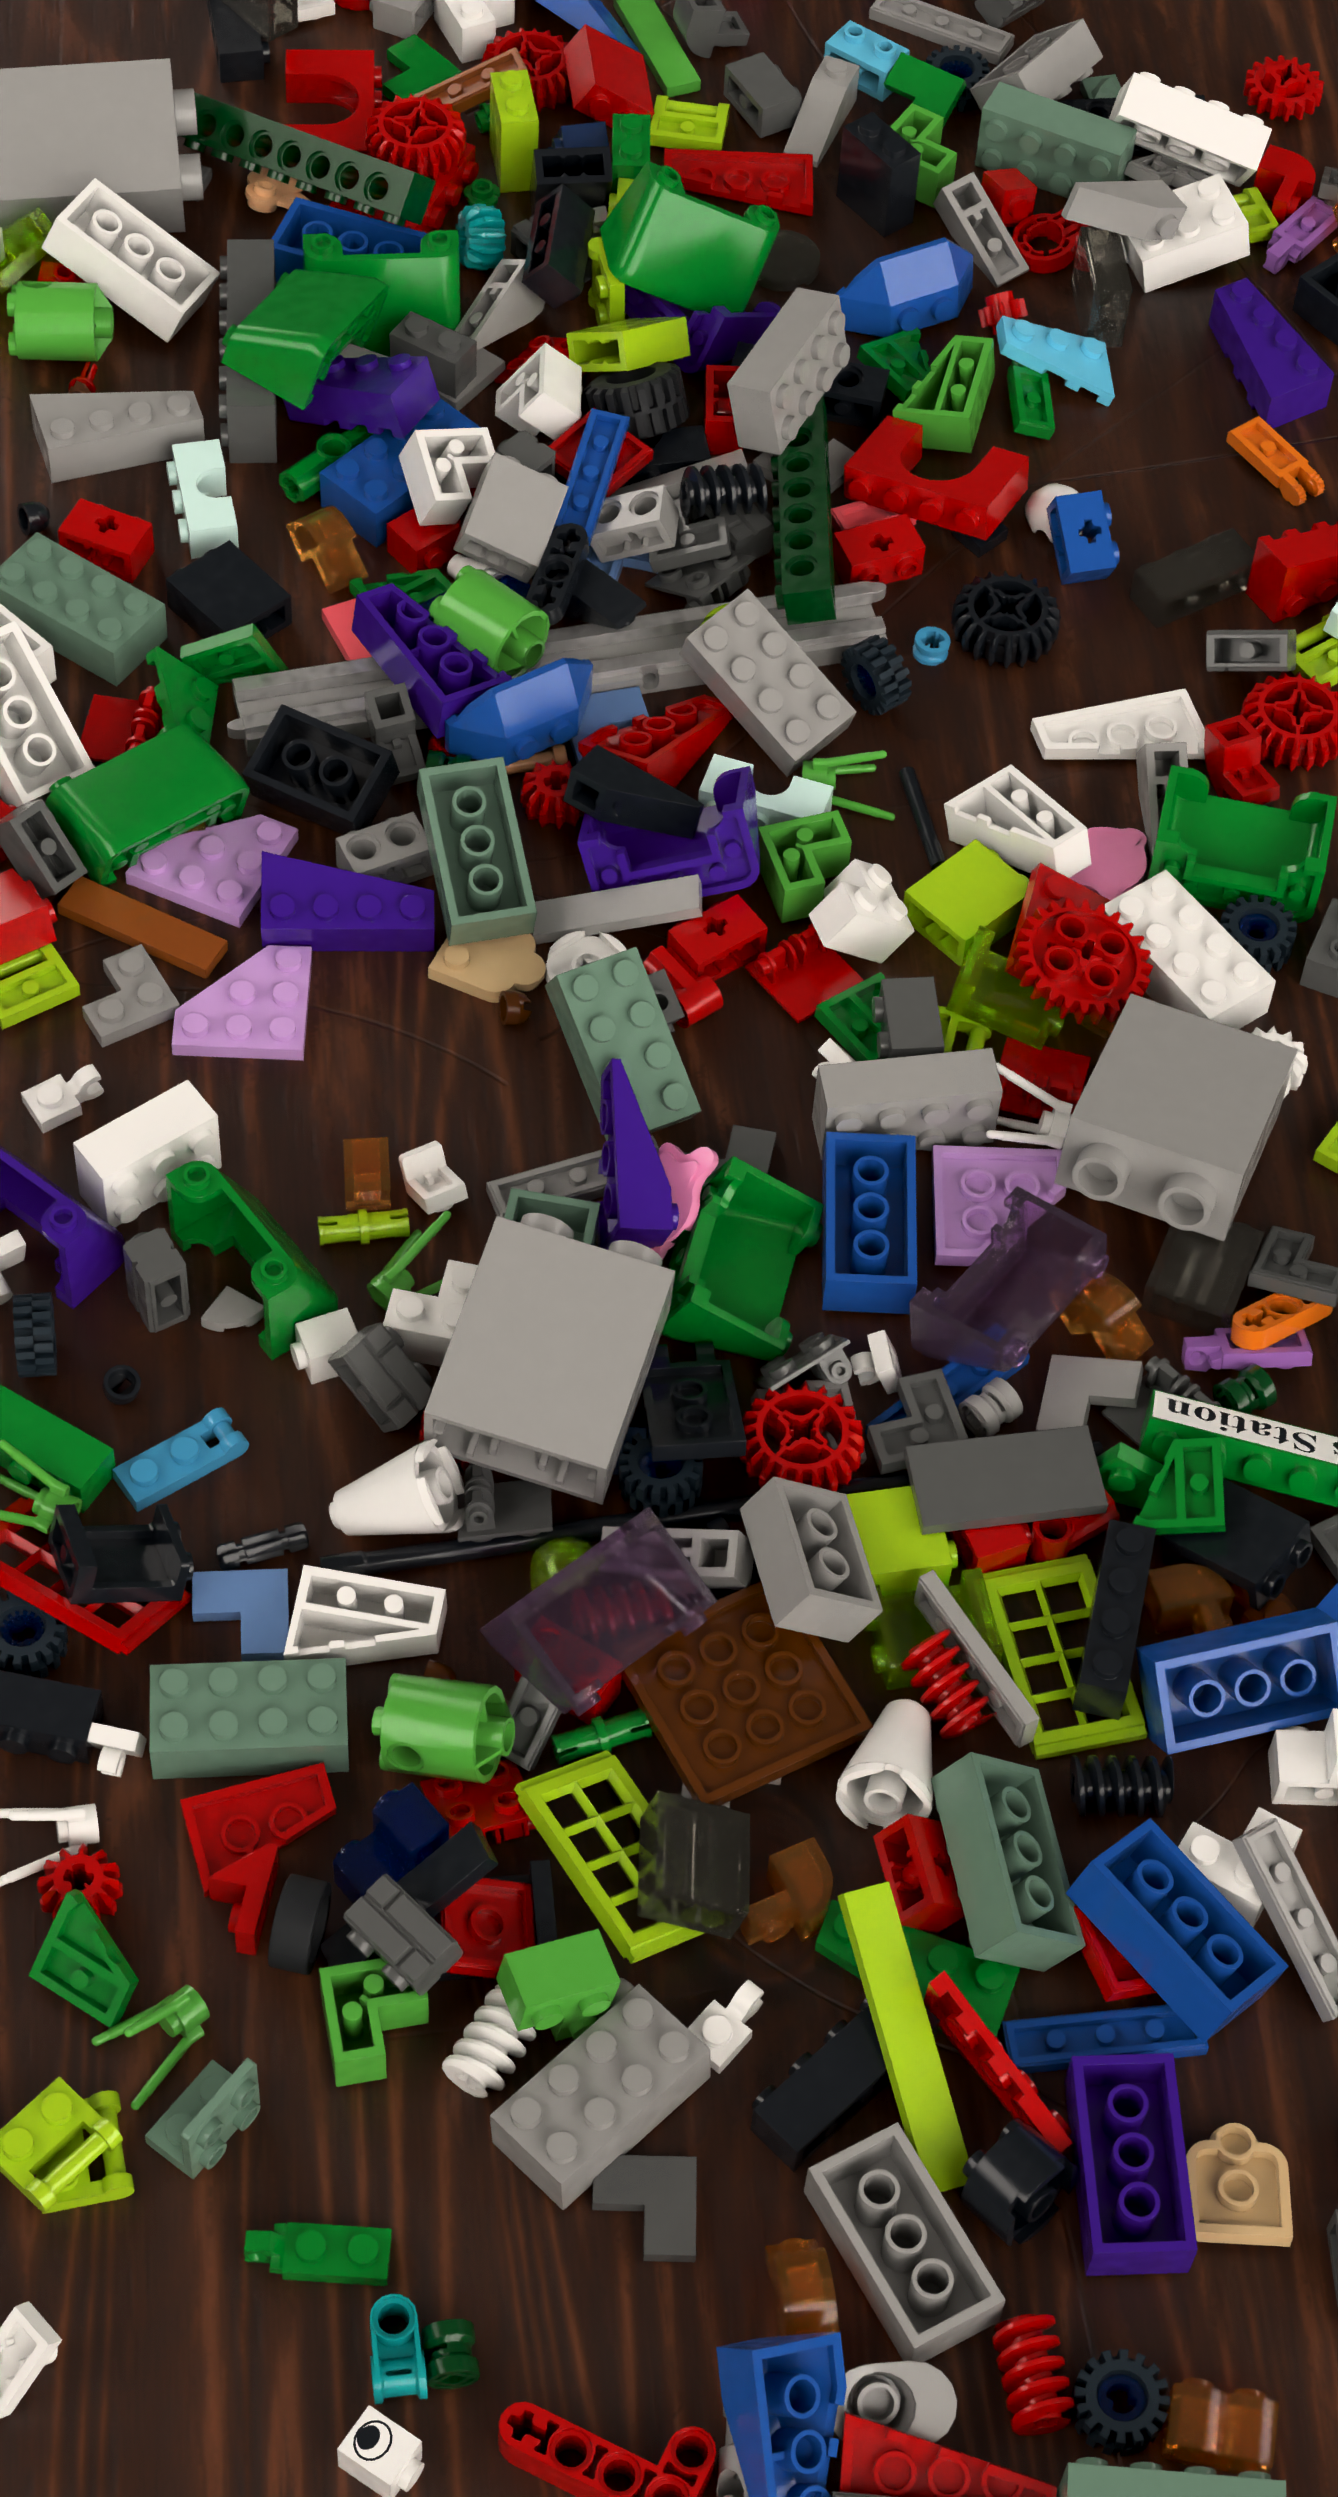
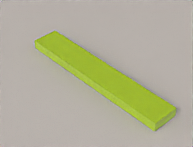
(904, 2032)

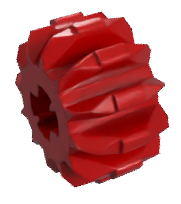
(544, 795)
(92, 1871)

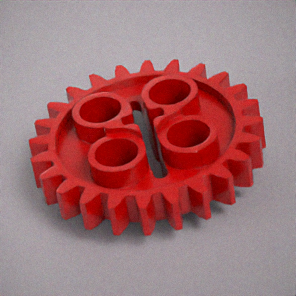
(1081, 960)

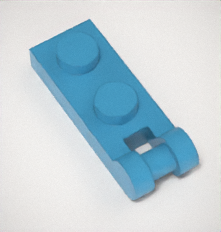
(180, 1460)

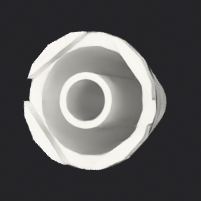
(403, 1496)
(890, 1768)

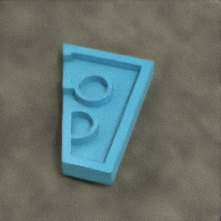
(1071, 356)

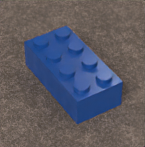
(356, 232)
(370, 481)
(869, 1222)
(1240, 1680)
(1176, 1929)

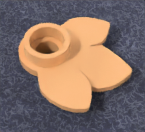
(267, 193)

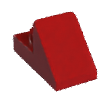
(249, 1888)

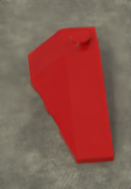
(666, 743)

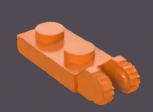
(1276, 460)

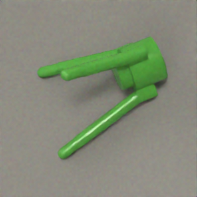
(825, 771)
(394, 1273)
(44, 1501)
(176, 2015)

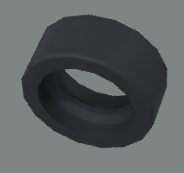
(299, 1924)

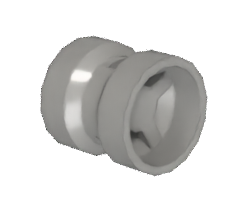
(995, 1405)

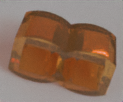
(1220, 2428)

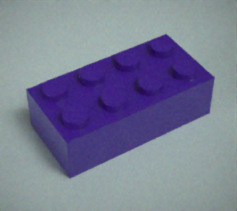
(1130, 2164)

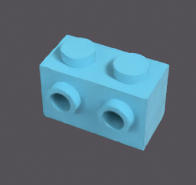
(870, 51)

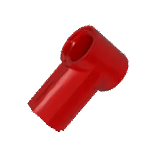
(696, 994)
(1069, 1531)

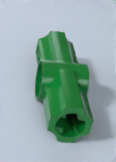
(303, 477)

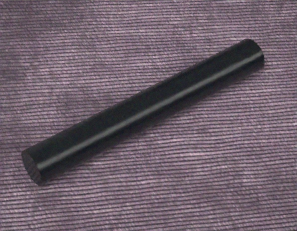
(922, 817)

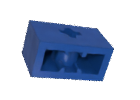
(1076, 557)

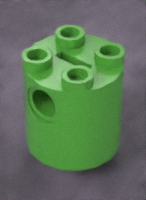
(59, 321)
(493, 621)
(443, 1728)

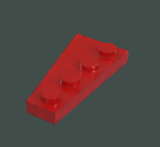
(755, 178)
(992, 2063)
(904, 2465)

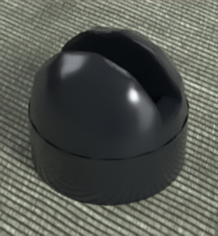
(32, 517)
(115, 1378)

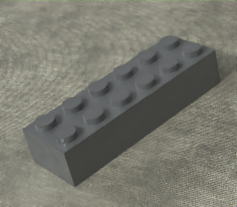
(246, 405)

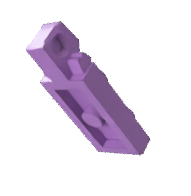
(1299, 234)
(1220, 1352)

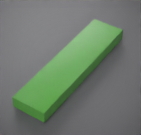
(658, 46)

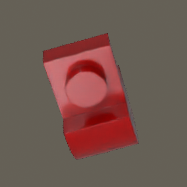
(1284, 180)
(1234, 764)

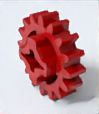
(1283, 88)

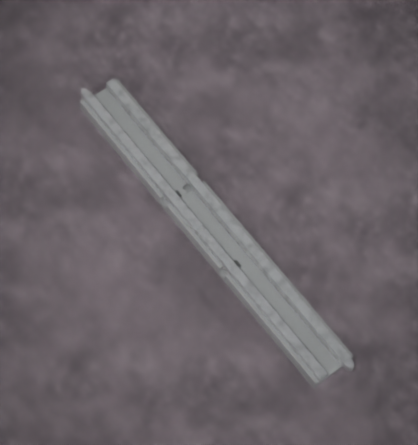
(632, 656)

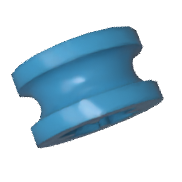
(928, 655)

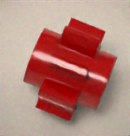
(1001, 305)

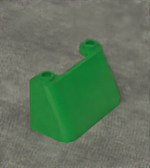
(684, 245)
(417, 281)
(303, 329)
(145, 799)
(1243, 848)
(221, 1214)
(740, 1262)

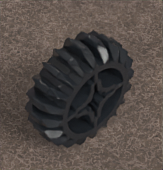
(1004, 629)

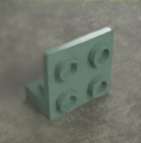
(206, 2116)

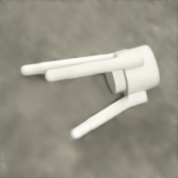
(1052, 1125)
(73, 1825)

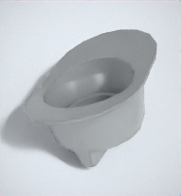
(901, 2396)

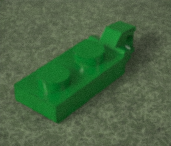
(1030, 402)
(323, 2252)

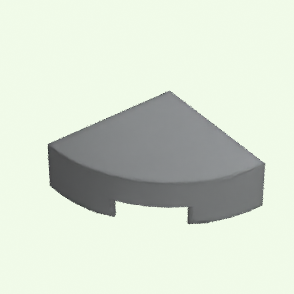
(232, 1311)

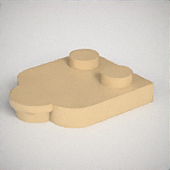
(489, 966)
(1239, 2189)

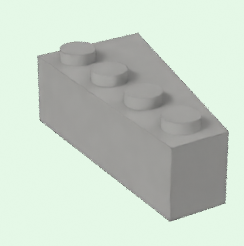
(112, 429)

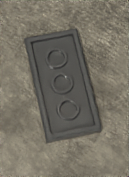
(1005, 1479)

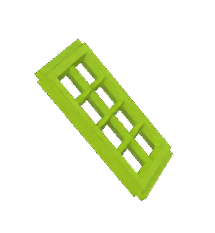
(1037, 1577)
(571, 1780)

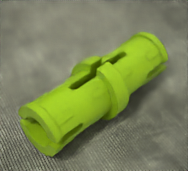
(363, 1226)

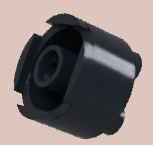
(1017, 2182)

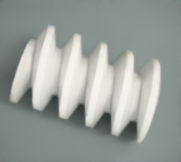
(486, 2048)

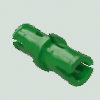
(600, 1735)

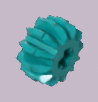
(481, 236)

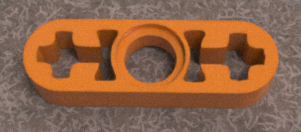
(1263, 1325)

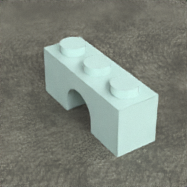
(200, 477)
(800, 799)

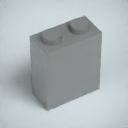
(511, 517)

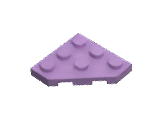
(215, 867)
(251, 1010)
(971, 1193)

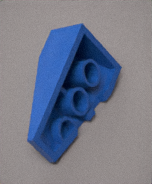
(783, 2410)

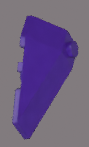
(637, 1191)

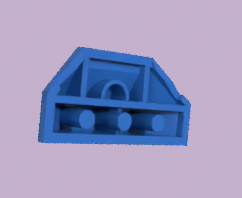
(908, 289)
(523, 713)

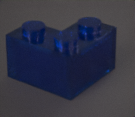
(402, 1836)

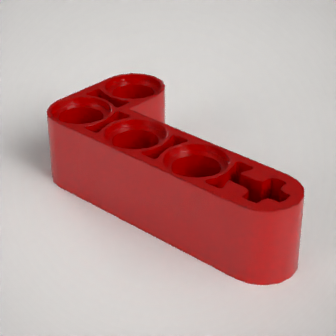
(601, 2457)

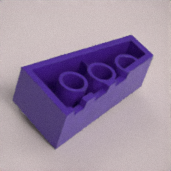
(1268, 355)
(372, 393)
(426, 656)
(341, 909)

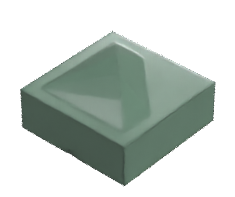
(1100, 87)

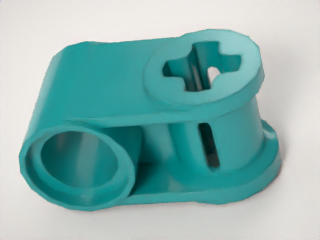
(396, 2358)

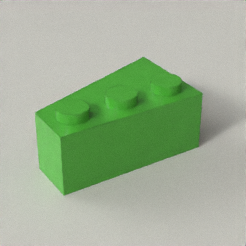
(952, 395)

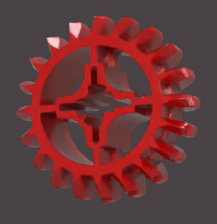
(544, 61)
(416, 135)
(1294, 720)
(798, 1426)

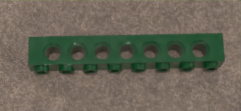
(311, 161)
(804, 524)

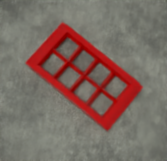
(125, 1639)

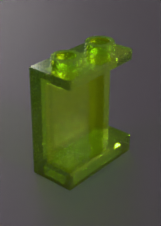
(23, 246)
(997, 999)
(904, 1626)

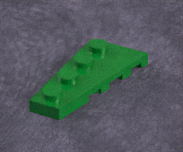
(982, 1982)

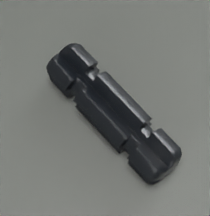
(262, 1546)

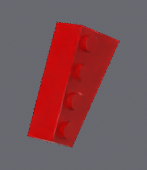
(1294, 571)

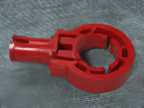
(1055, 229)

